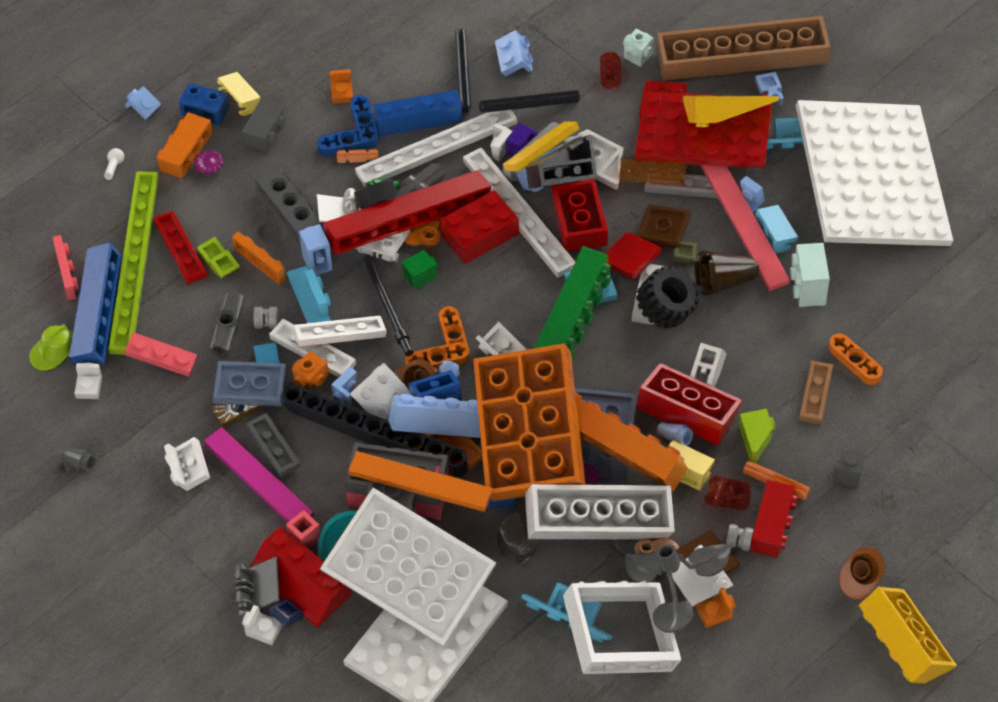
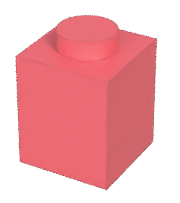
(304, 529)

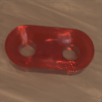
(610, 70)

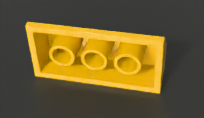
(906, 635)

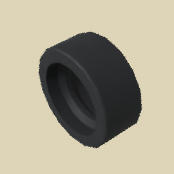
(375, 193)

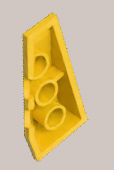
(714, 109)

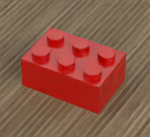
(579, 215)
(479, 226)

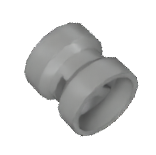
(265, 317)
(744, 540)

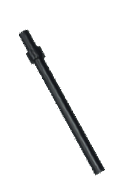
(400, 334)

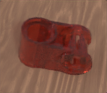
(727, 493)

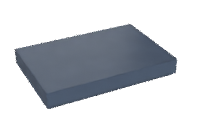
(249, 383)

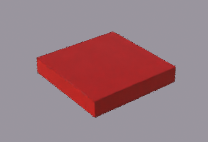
(632, 255)

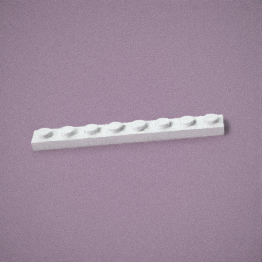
(434, 146)
(529, 223)

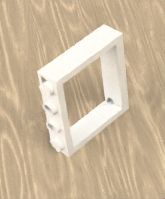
(622, 662)

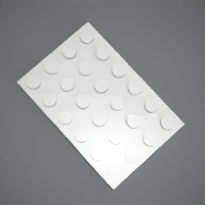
(408, 566)
(414, 664)

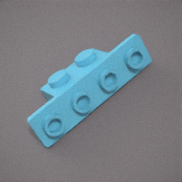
(786, 133)
(309, 294)
(557, 610)

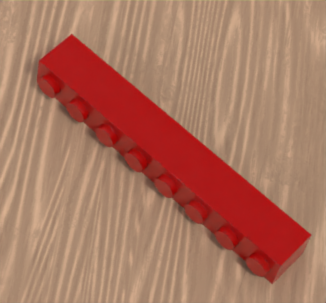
(404, 212)

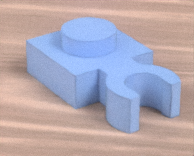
(770, 85)

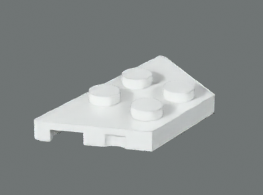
(606, 155)

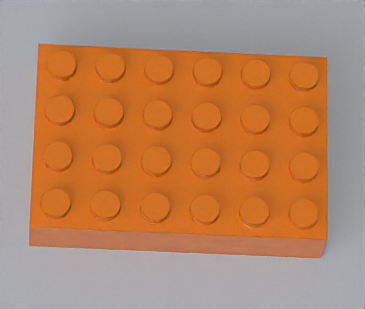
(528, 420)

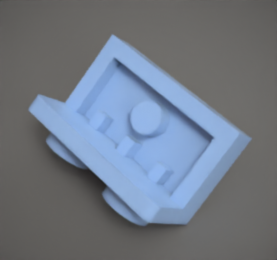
(513, 53)

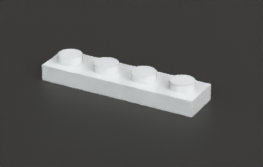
(339, 331)
(337, 360)

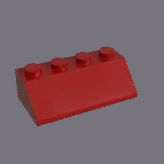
(689, 402)
(301, 577)

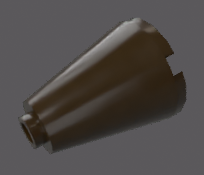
(722, 271)

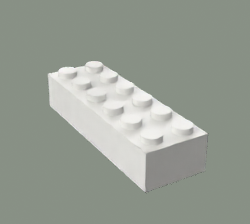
(599, 512)

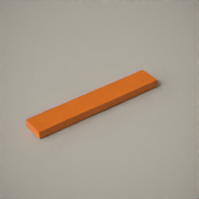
(420, 481)

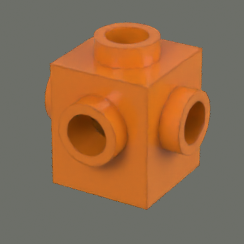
(310, 371)

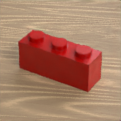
(773, 518)

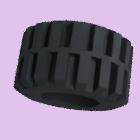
(658, 307)

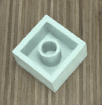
(810, 274)

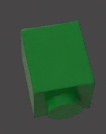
(419, 269)

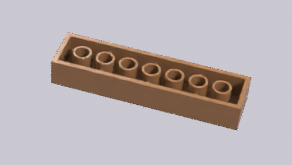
(743, 48)

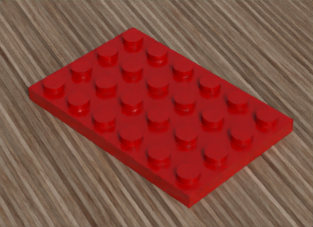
(670, 138)

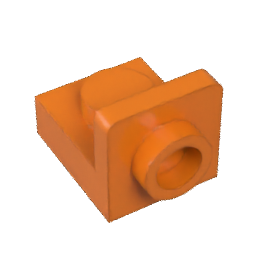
(341, 86)
(716, 609)

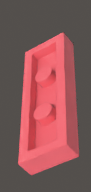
(66, 267)
(160, 354)

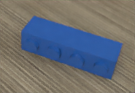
(418, 113)

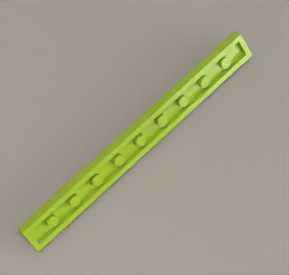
(133, 261)

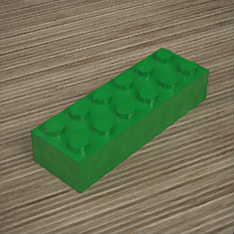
(577, 301)

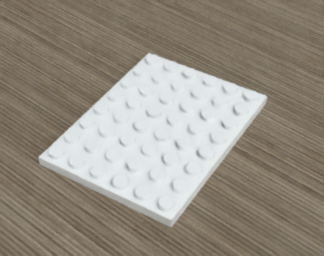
(873, 173)

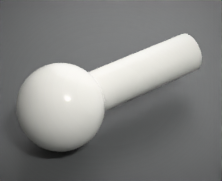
(115, 157)

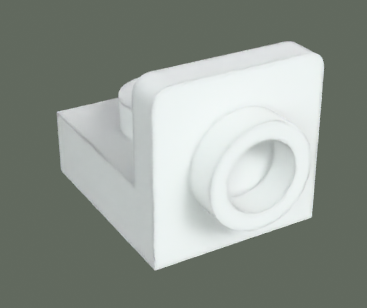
(498, 144)
(88, 381)
(261, 626)

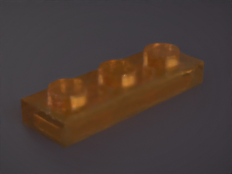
(652, 172)

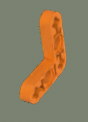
(452, 345)

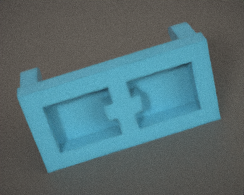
(776, 228)

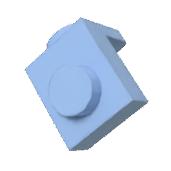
(142, 102)

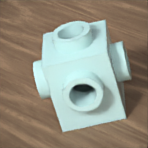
(638, 47)

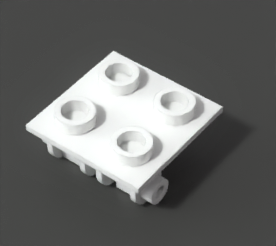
(334, 207)
(385, 247)
(377, 391)
(697, 587)

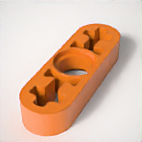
(857, 368)

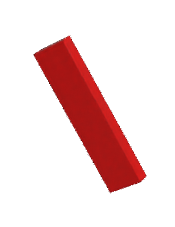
(180, 247)

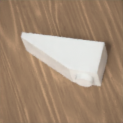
(708, 364)

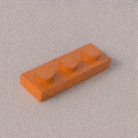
(259, 258)

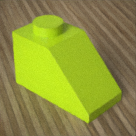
(756, 432)

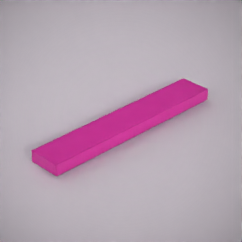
(255, 475)

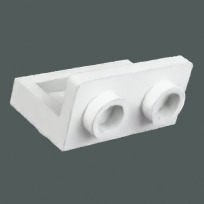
(499, 341)
(187, 464)

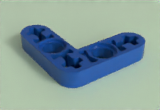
(358, 134)

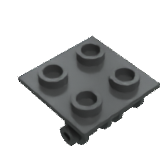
(256, 585)

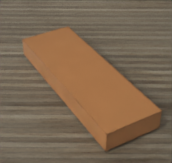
(816, 392)

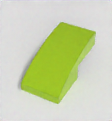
(217, 258)

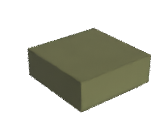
(686, 253)

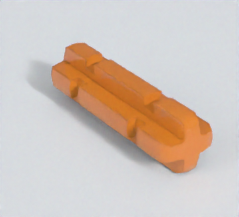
(355, 156)

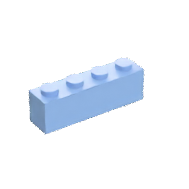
(434, 416)

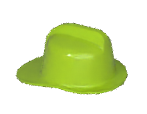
(52, 348)

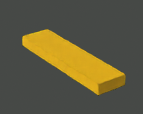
(541, 146)

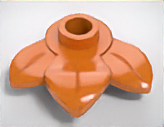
(420, 234)

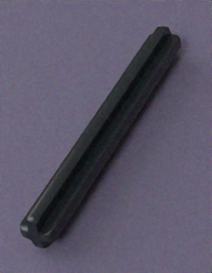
(463, 69)
(529, 101)

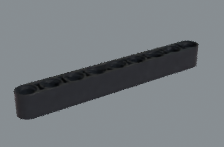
(365, 424)

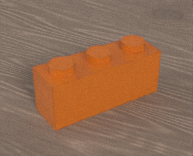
(184, 145)

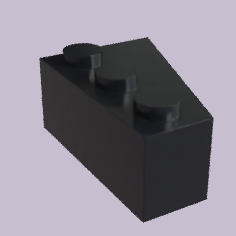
(565, 165)

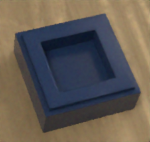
(286, 612)

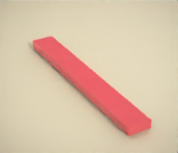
(746, 226)

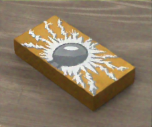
(230, 413)

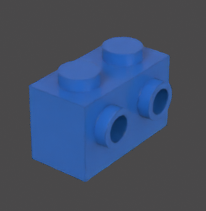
(204, 103)
(439, 386)

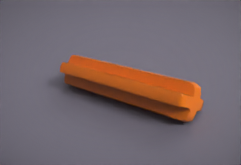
(764, 474)

